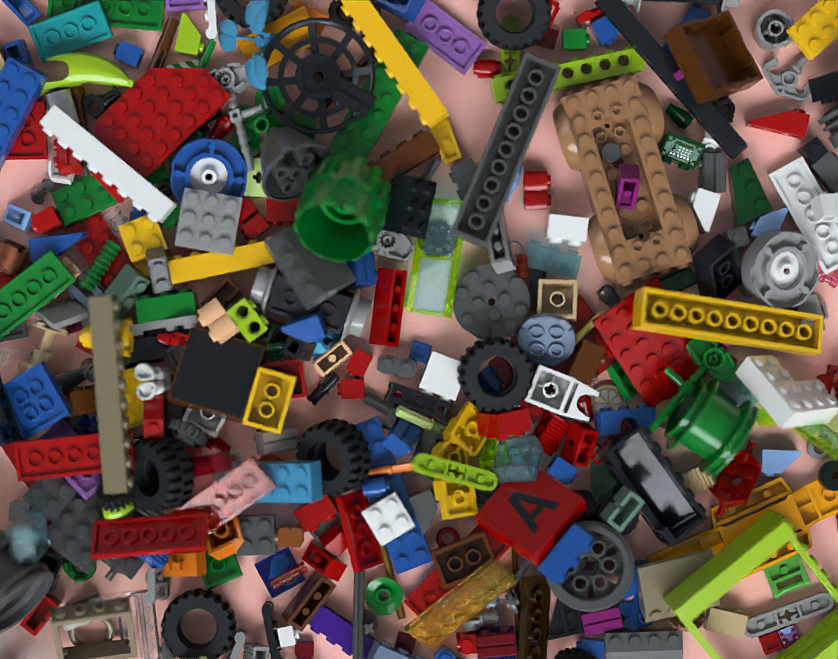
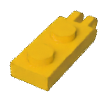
(446, 141)

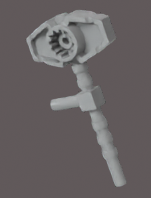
(233, 79)
(395, 245)

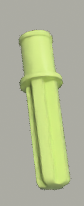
(427, 423)

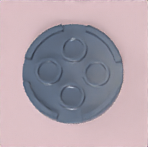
(547, 339)

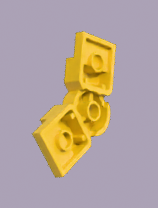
(459, 443)

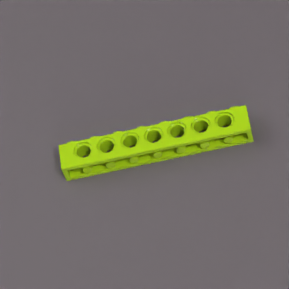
(634, 65)

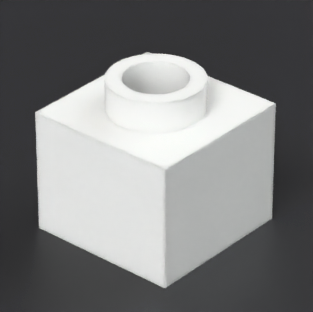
(287, 635)

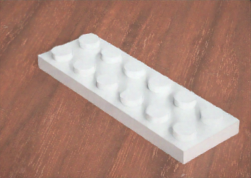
(796, 189)

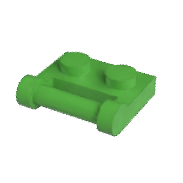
(784, 570)

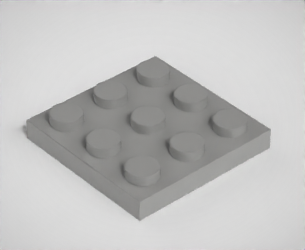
(208, 221)

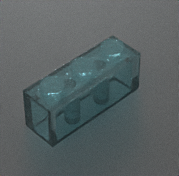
(552, 259)

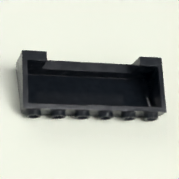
(645, 471)

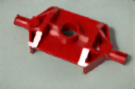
(741, 466)

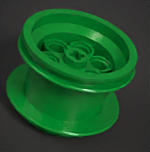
(710, 426)

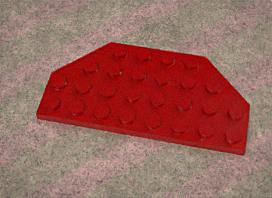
(158, 118)

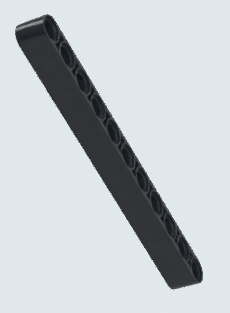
(664, 68)

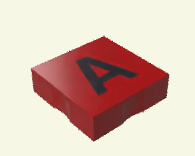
(531, 515)

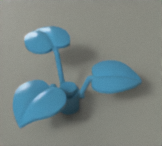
(255, 17)

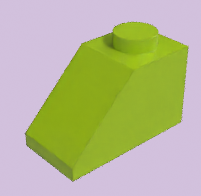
(188, 39)

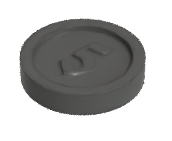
(610, 152)

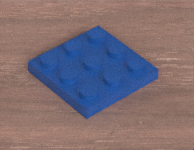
(36, 400)

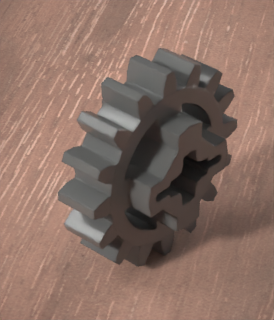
(187, 433)

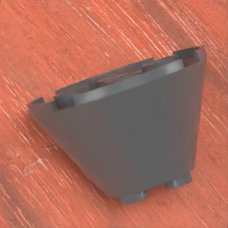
(288, 162)

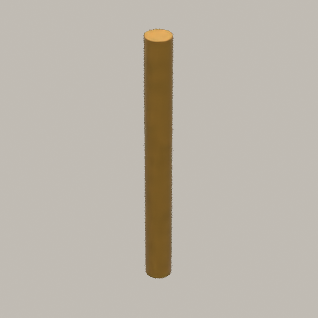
(390, 573)

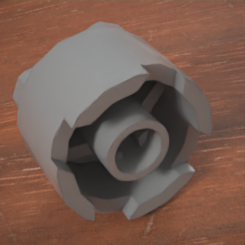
(769, 40)

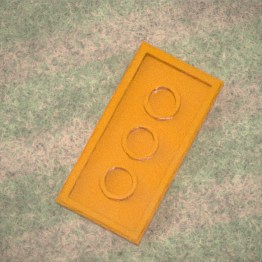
(249, 47)

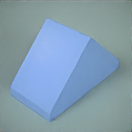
(18, 217)

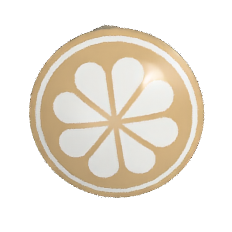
(608, 397)

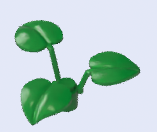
(262, 124)

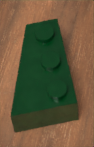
(746, 193)

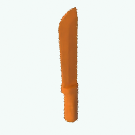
(390, 469)

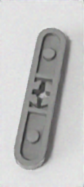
(169, 324)
(805, 607)

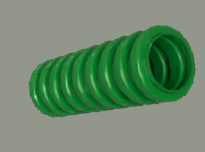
(100, 265)

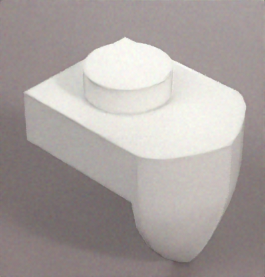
(55, 175)

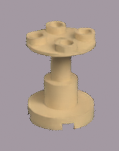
(43, 352)

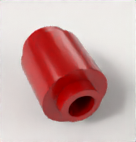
(486, 68)

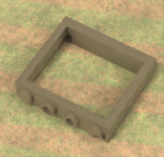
(91, 612)

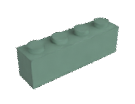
(127, 287)

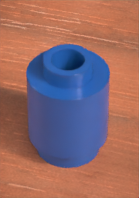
(376, 487)

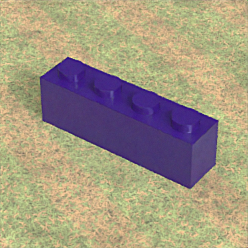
(337, 630)

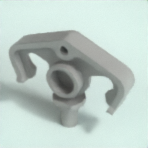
(784, 84)

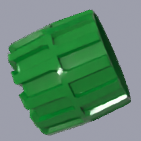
(342, 208)

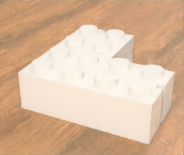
(785, 400)

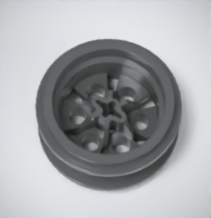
(623, 568)

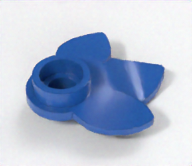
(633, 615)

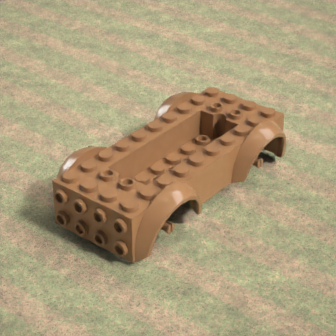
(662, 225)

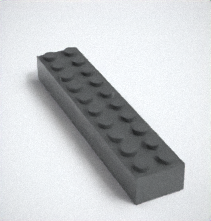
(505, 150)

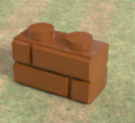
(290, 535)

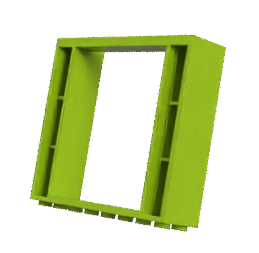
(737, 562)

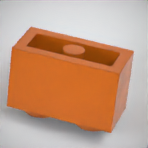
(185, 564)

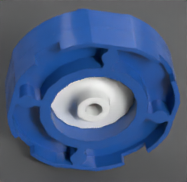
(207, 156)

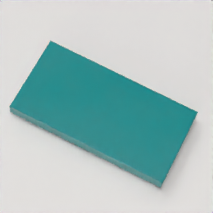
(71, 30)

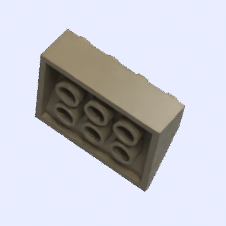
(663, 576)

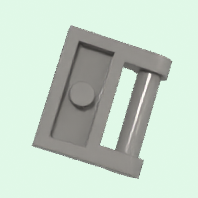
(154, 580)

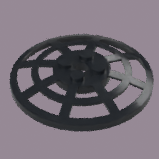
(309, 66)

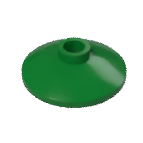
(377, 602)

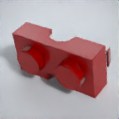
(587, 17)

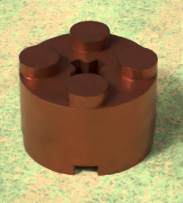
(13, 256)

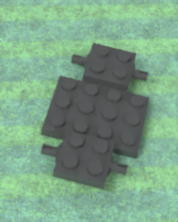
(73, 525)

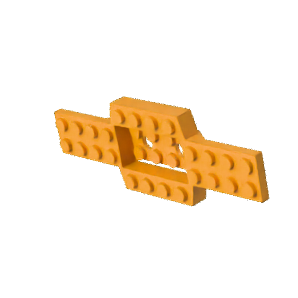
(801, 507)

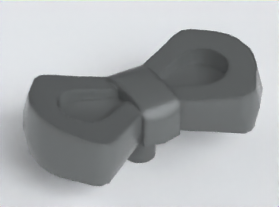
(38, 196)

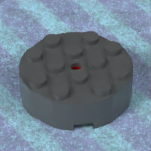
(472, 306)

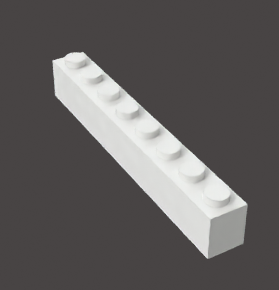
(103, 160)

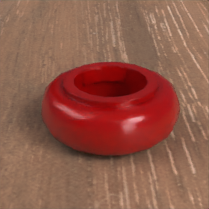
(441, 532)

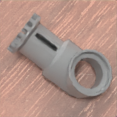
(485, 618)

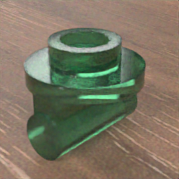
(274, 351)

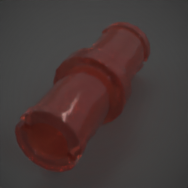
(288, 575)

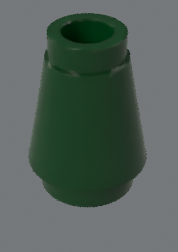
(679, 116)

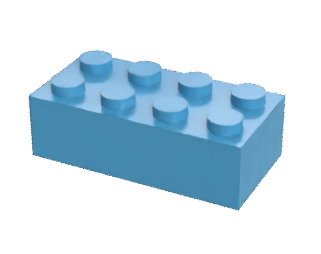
(295, 479)

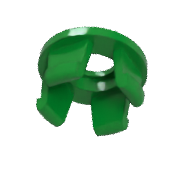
(78, 577)

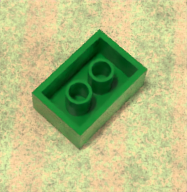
(167, 306)

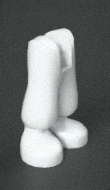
(160, 380)

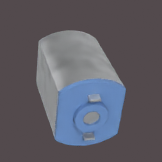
(63, 100)

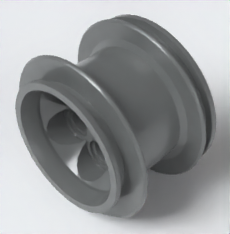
(20, 587)

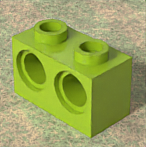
(244, 322)

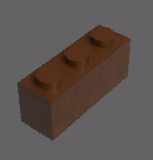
(308, 600)

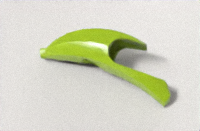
(86, 68)

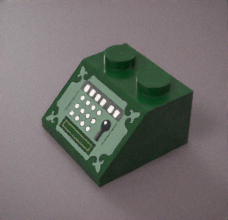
(680, 151)

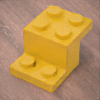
(143, 235)

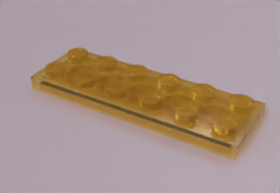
(461, 603)

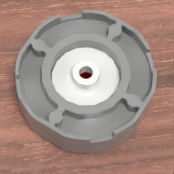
(780, 269)

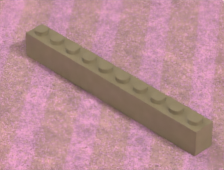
(110, 393)

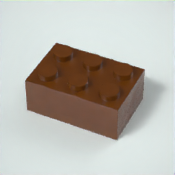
(461, 558)

